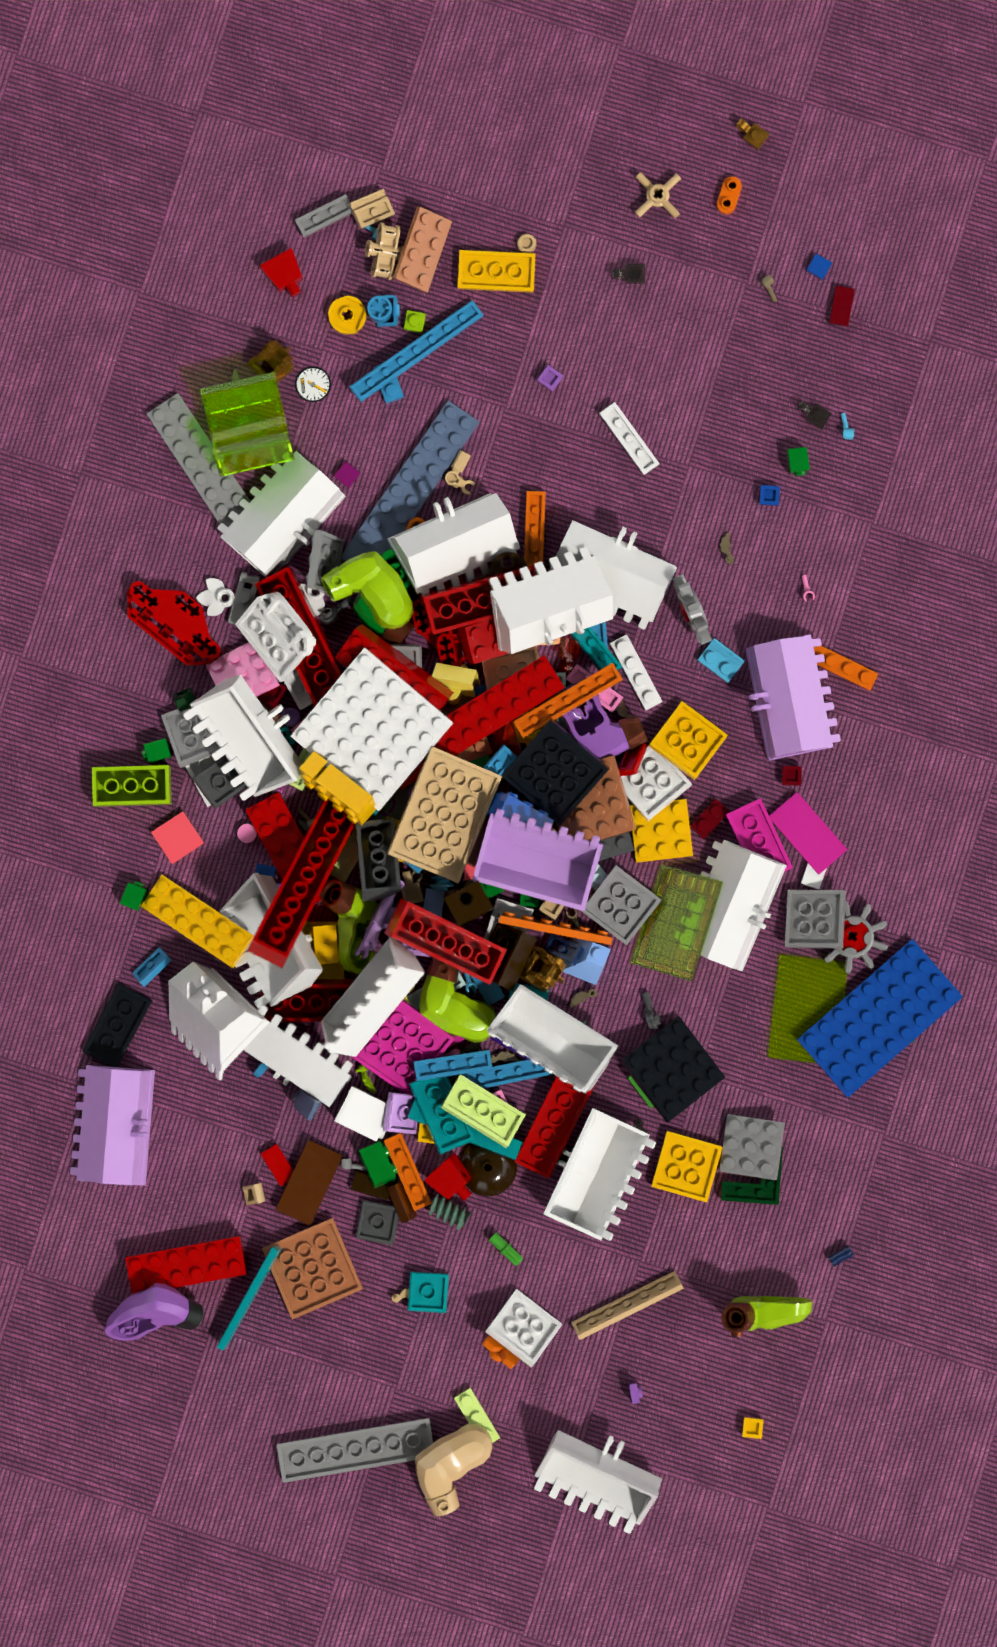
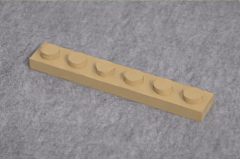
(627, 1305)

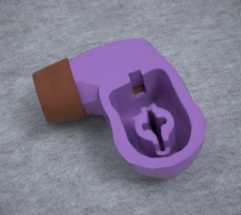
(595, 731)

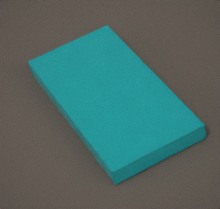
(444, 1128)

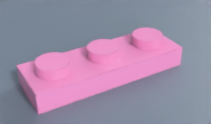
(609, 698)

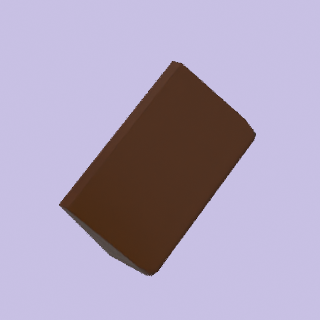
(401, 1202)

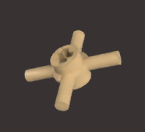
(663, 189)

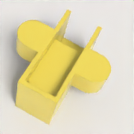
(457, 679)

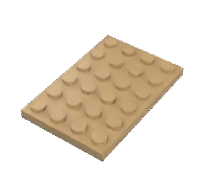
(444, 814)

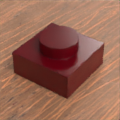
(792, 775)

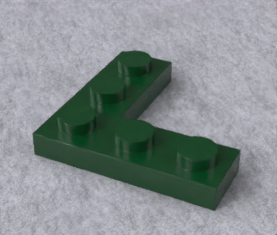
(764, 1193)

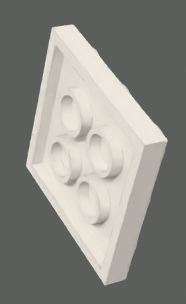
(654, 784)
(523, 1328)

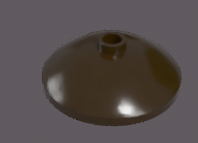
(488, 1182)

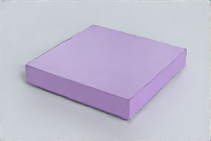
(397, 1114)

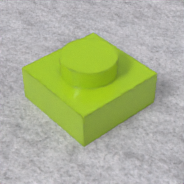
(414, 321)

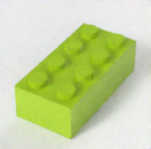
(131, 786)

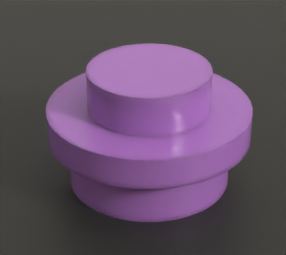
(294, 716)

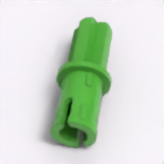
(505, 1249)

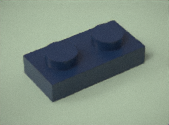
(563, 949)

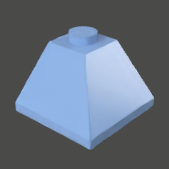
(590, 962)

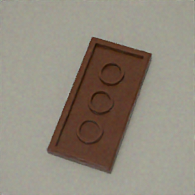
(309, 1182)

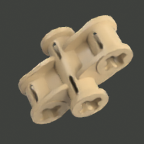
(386, 244)

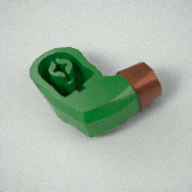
(362, 610)

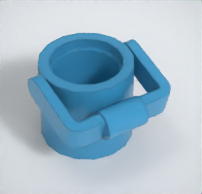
(381, 310)

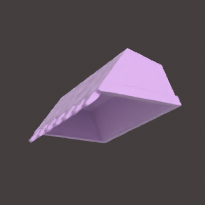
(790, 697)
(538, 860)
(114, 1125)

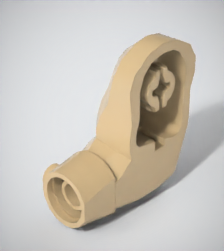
(448, 1461)

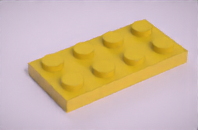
(496, 271)

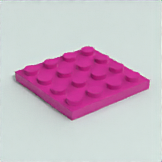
(399, 1042)

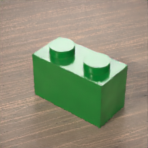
(377, 1164)

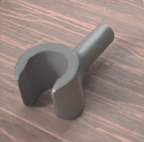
(347, 1164)

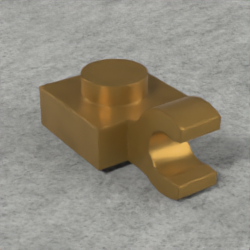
(754, 135)

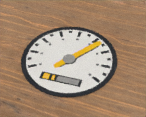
(313, 384)

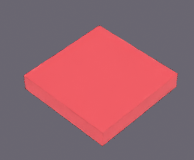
(177, 837)

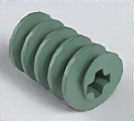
(449, 1212)

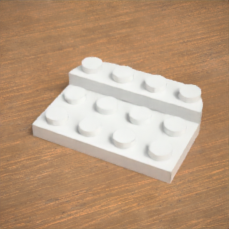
(276, 634)

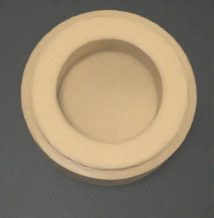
(526, 243)

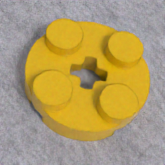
(351, 325)

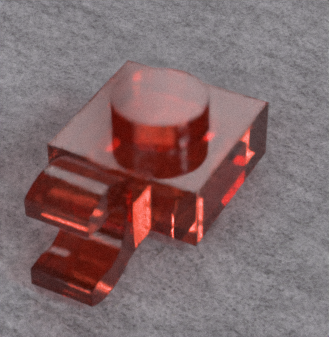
(568, 652)

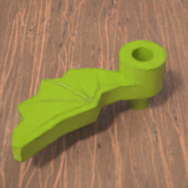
(367, 1081)

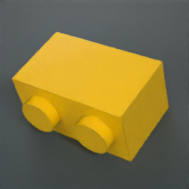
(325, 944)

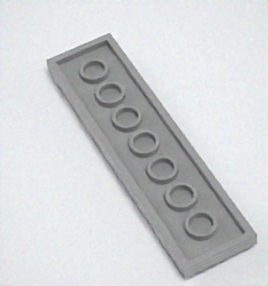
(196, 458)
(353, 1450)

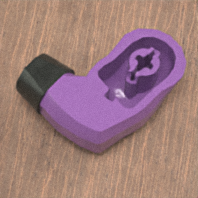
(151, 1310)

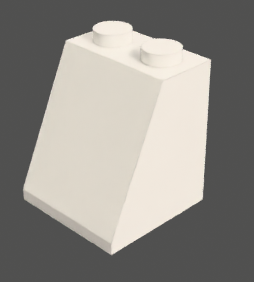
(363, 1114)

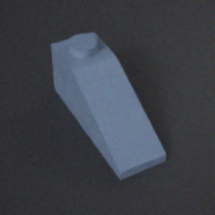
(306, 1104)

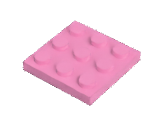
(248, 664)

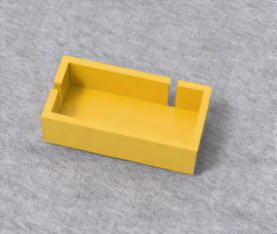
(337, 788)

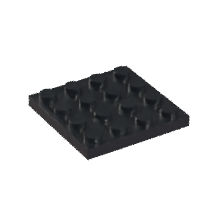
(555, 771)
(672, 1069)

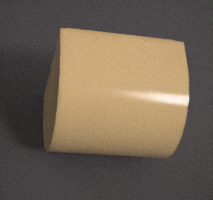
(254, 1194)

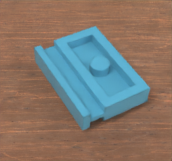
(720, 660)

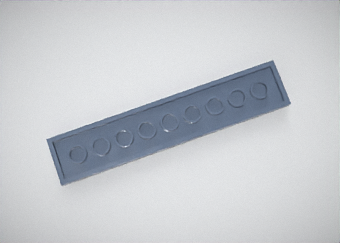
(414, 481)

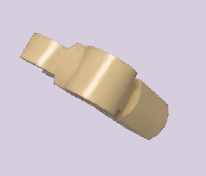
(458, 466)

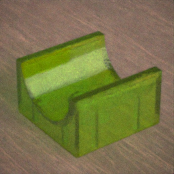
(247, 424)

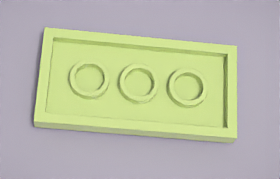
(483, 1111)

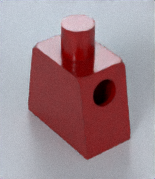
(283, 272)
(450, 1178)

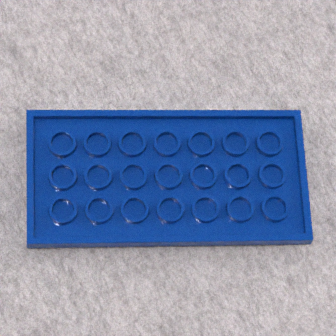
(879, 1018)

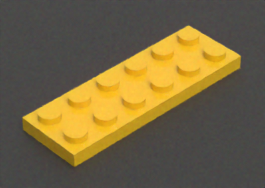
(197, 921)

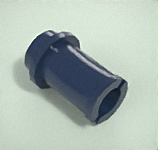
(841, 1255)

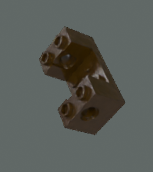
(474, 909)

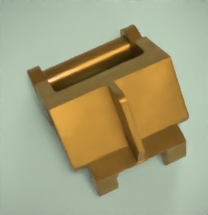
(276, 356)
(548, 974)

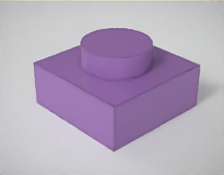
(550, 378)
(636, 1392)

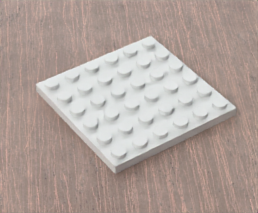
(372, 727)

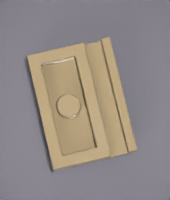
(371, 209)

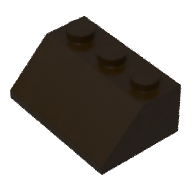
(518, 947)

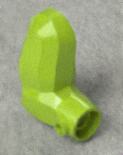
(377, 585)

